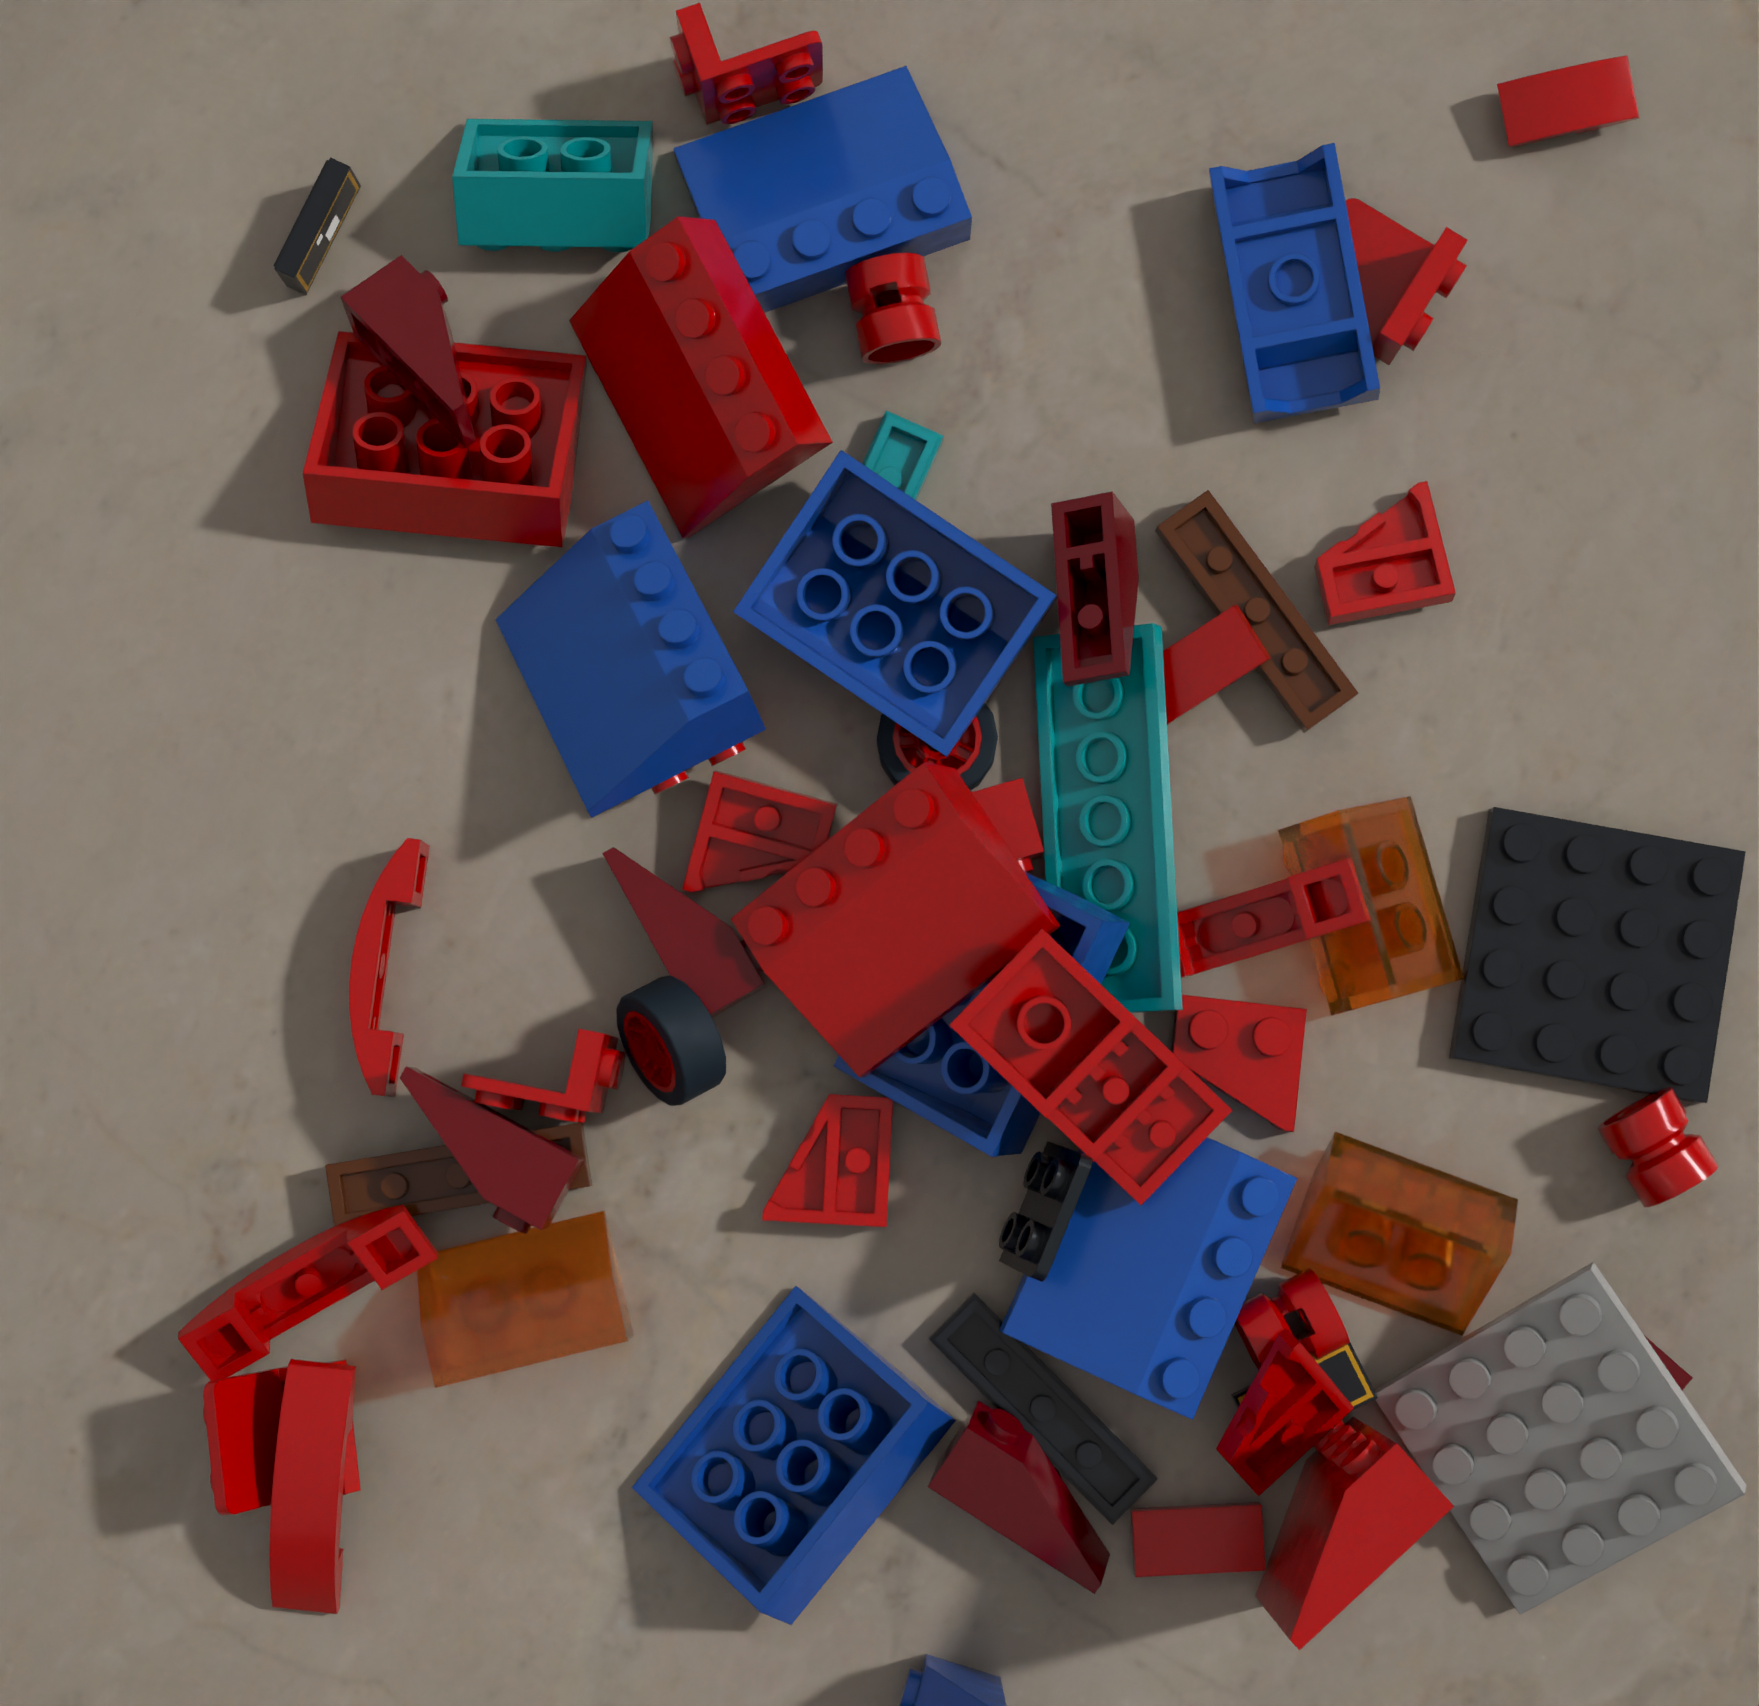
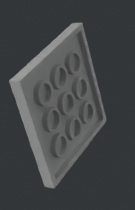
(1559, 1439)

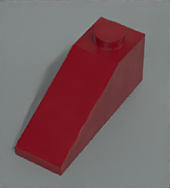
(406, 328)
(1095, 586)
(689, 938)
(502, 1158)
(1011, 1486)

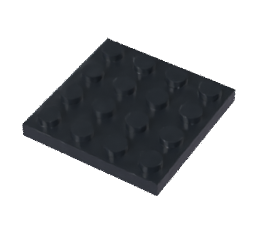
(1597, 954)

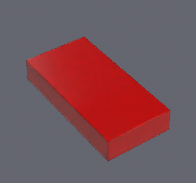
(1210, 661)
(1197, 1539)

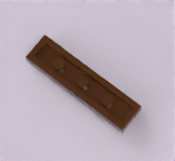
(1232, 574)
(424, 1179)

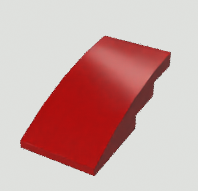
(1090, 1066)

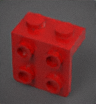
(738, 85)
(1400, 276)
(593, 1071)
(242, 1439)

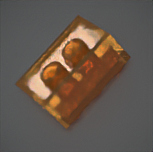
(1408, 934)
(1401, 1233)
(522, 1299)

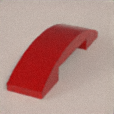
(402, 885)
(1270, 917)
(300, 1284)
(309, 1486)

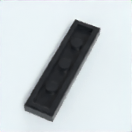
(1060, 1422)

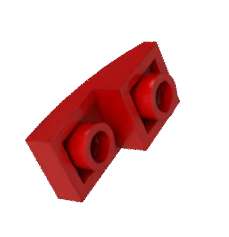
(1568, 101)

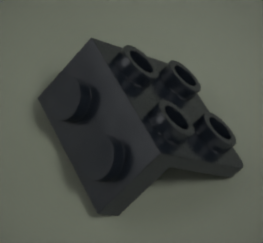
(1035, 1233)

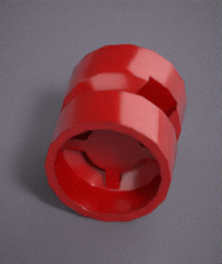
(891, 298)
(1661, 1154)
(1263, 1318)

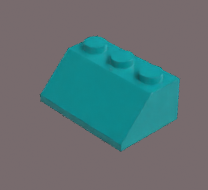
(554, 184)

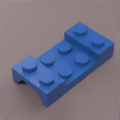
(1295, 286)

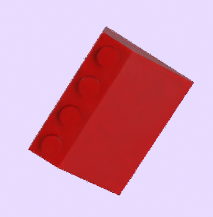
(697, 373)
(396, 468)
(895, 918)
(1345, 1526)

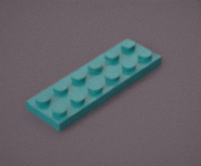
(1113, 810)

